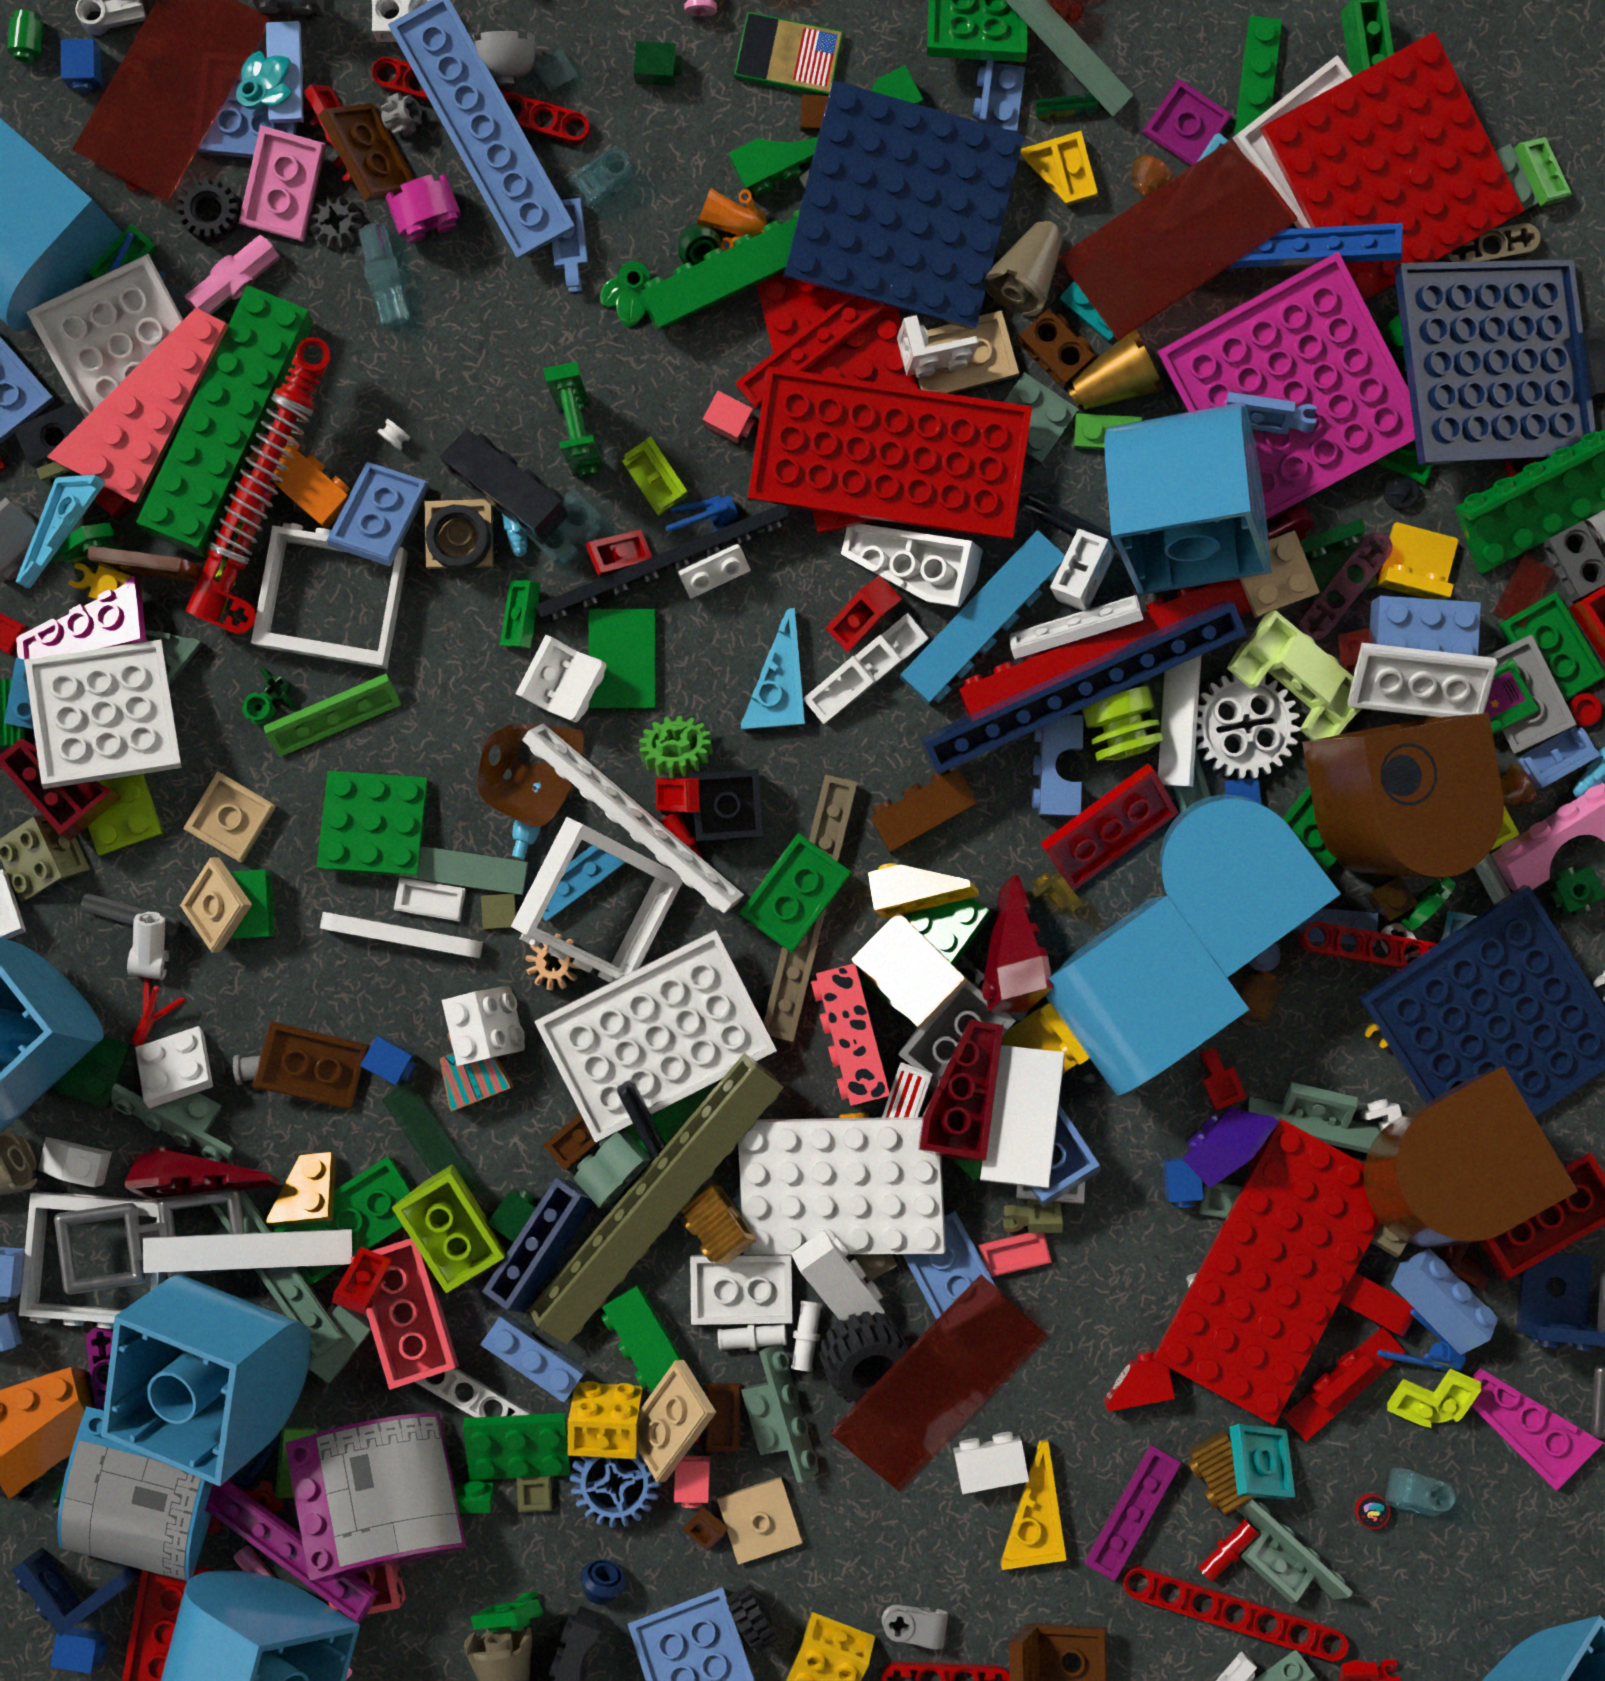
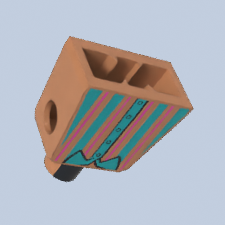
(473, 1080)

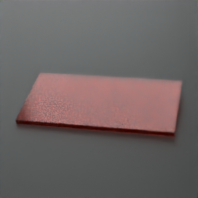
(170, 90)
(1176, 239)
(938, 1383)

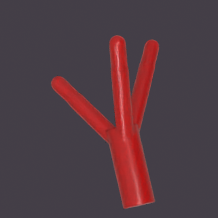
(148, 1008)

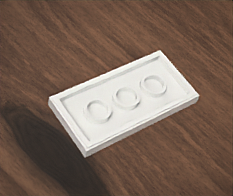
(1420, 681)
(1024, 1117)

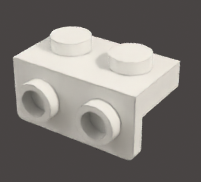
(714, 570)

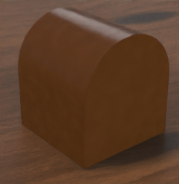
(1464, 1166)

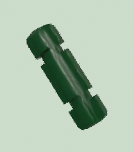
(1066, 106)

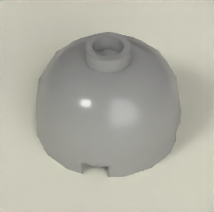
(506, 54)

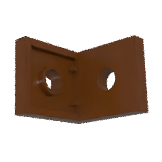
(1040, 1651)

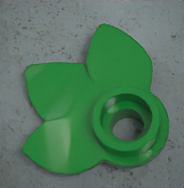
(626, 295)

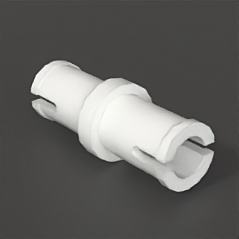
(806, 1336)
(752, 1337)

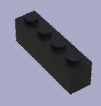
(504, 485)

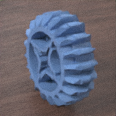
(601, 1485)

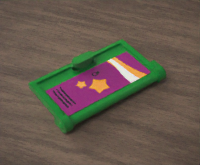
(1508, 698)

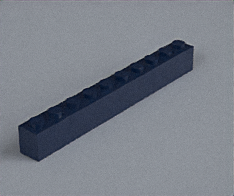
(1082, 686)

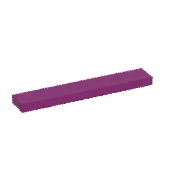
(285, 1547)

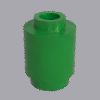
(25, 36)

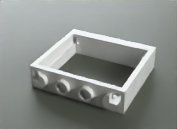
(261, 633)
(643, 926)
(34, 1251)

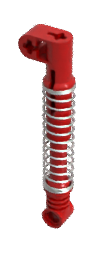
(255, 493)

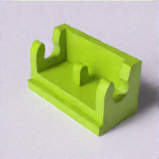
(655, 476)

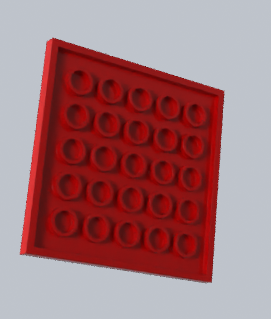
(1395, 151)

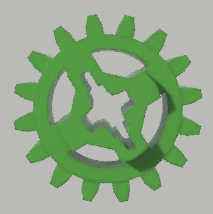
(675, 746)

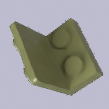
(39, 857)

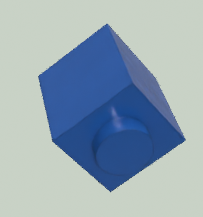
(81, 64)
(389, 1061)
(1181, 1183)
(79, 1650)

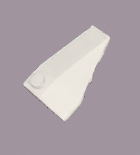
(923, 564)

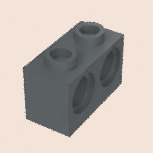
(1570, 565)

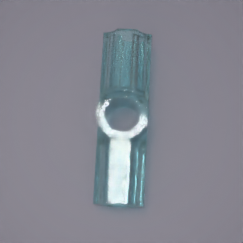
(383, 274)

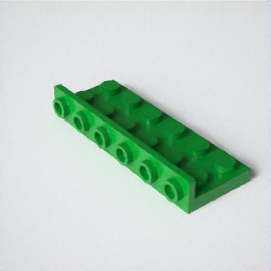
(1535, 503)

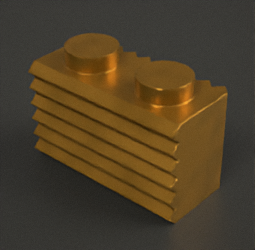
(717, 1225)
(1214, 1463)

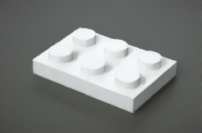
(742, 1292)

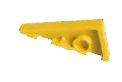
(1037, 1527)

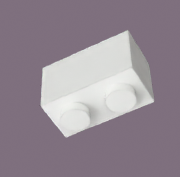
(990, 1463)

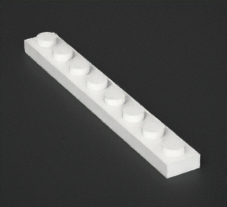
(625, 811)

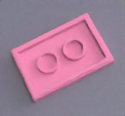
(282, 183)

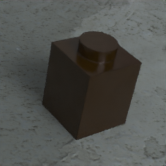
(1391, 898)

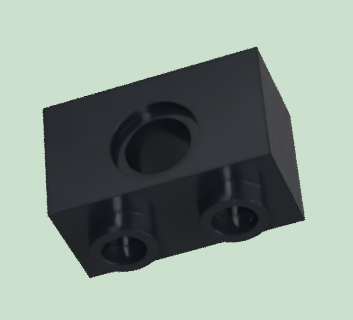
(37, 434)

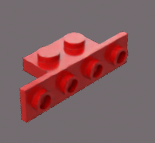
(1345, 1382)

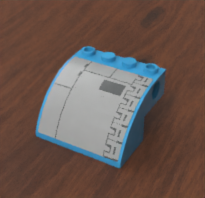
(130, 1506)

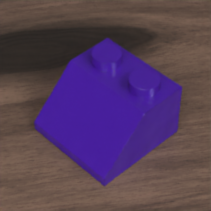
(1227, 1143)

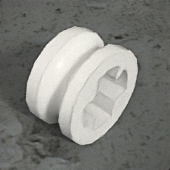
(393, 434)

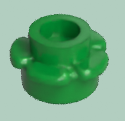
(250, 704)

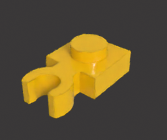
(99, 582)

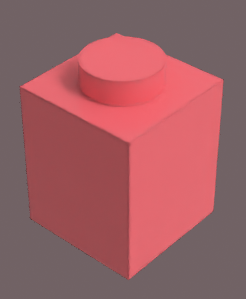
(729, 417)
(692, 1481)

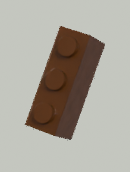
(922, 809)

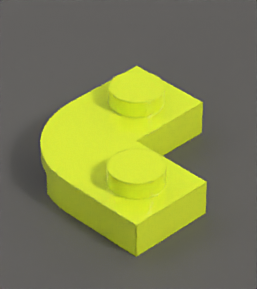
(1426, 1407)

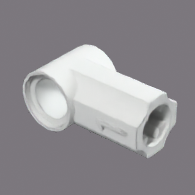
(113, 14)
(148, 952)

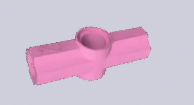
(232, 276)

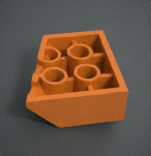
(39, 1425)

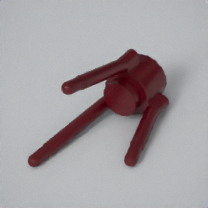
(1295, 519)

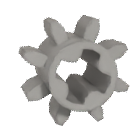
(401, 114)

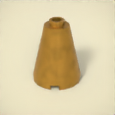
(1116, 375)

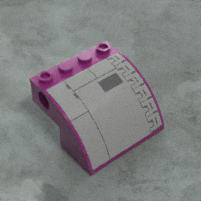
(374, 1495)

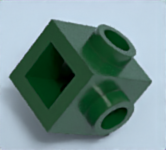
(1585, 886)

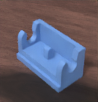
(1558, 757)

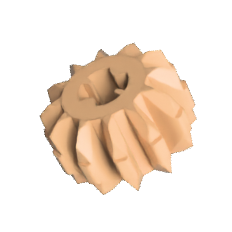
(542, 964)

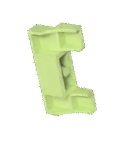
(1302, 669)

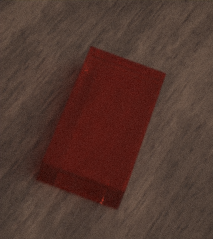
(1523, 589)

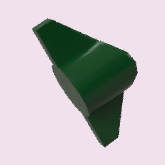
(277, 688)

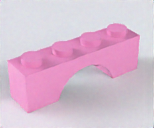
(1529, 856)

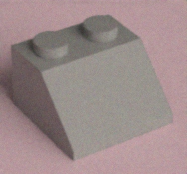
(15, 537)

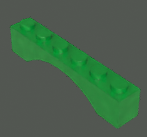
(767, 162)

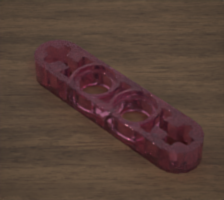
(1346, 587)

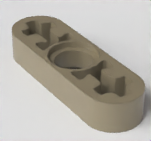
(1498, 234)

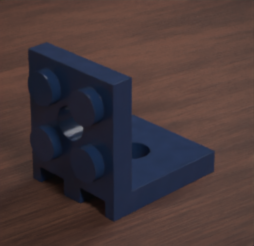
(1563, 1316)
(56, 1598)

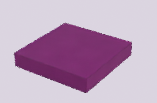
(1186, 123)

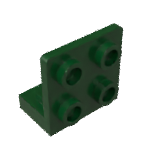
(1330, 551)

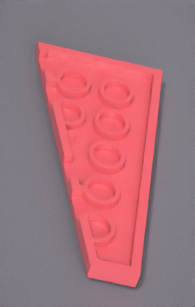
(137, 420)

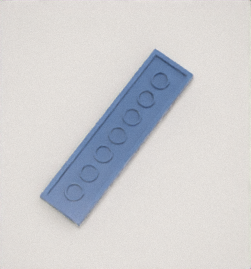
(481, 126)

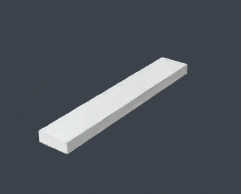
(247, 1250)

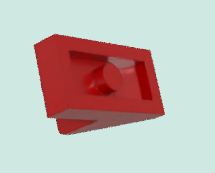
(618, 552)
(362, 1281)

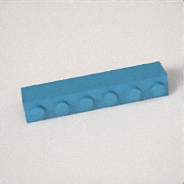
(982, 618)

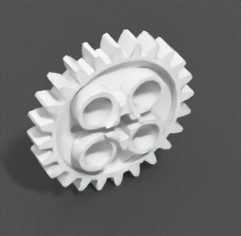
(1250, 754)

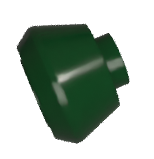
(696, 242)

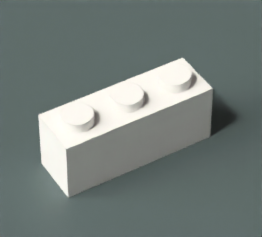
(835, 1278)

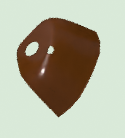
(515, 795)

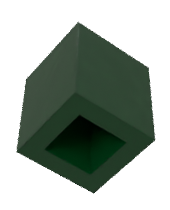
(656, 63)
(513, 1213)

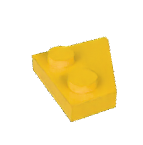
(1063, 167)

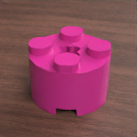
(423, 207)

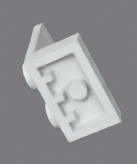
(925, 360)

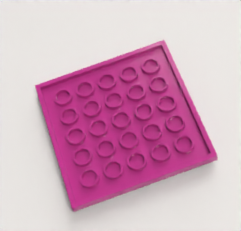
(1306, 346)

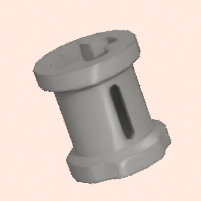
(244, 1068)

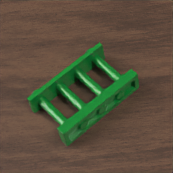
(571, 396)

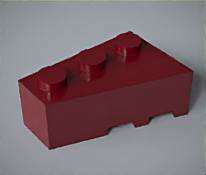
(64, 807)

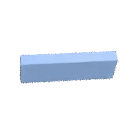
(285, 41)

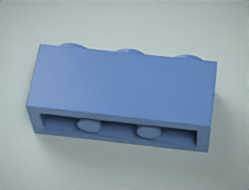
(1445, 1301)

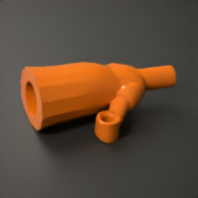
(732, 217)

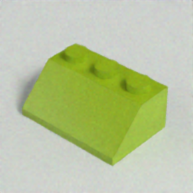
(449, 1229)

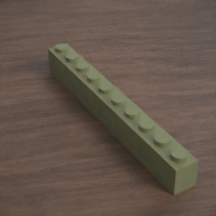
(655, 1199)

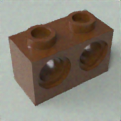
(1049, 354)

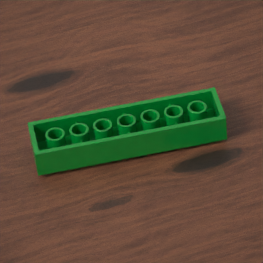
(224, 421)

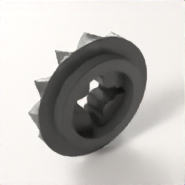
(348, 228)

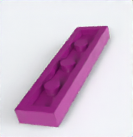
(1132, 1512)

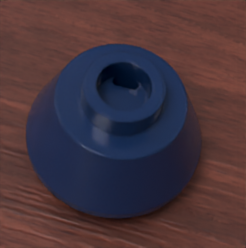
(602, 1581)

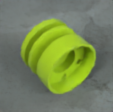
(1123, 724)

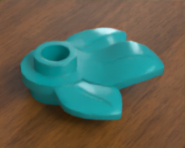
(263, 81)

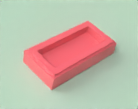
(1014, 1253)

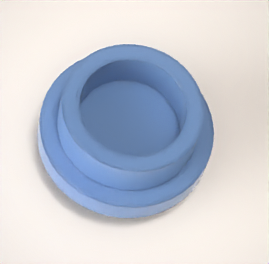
(1267, 959)

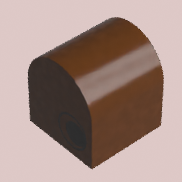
(1408, 796)

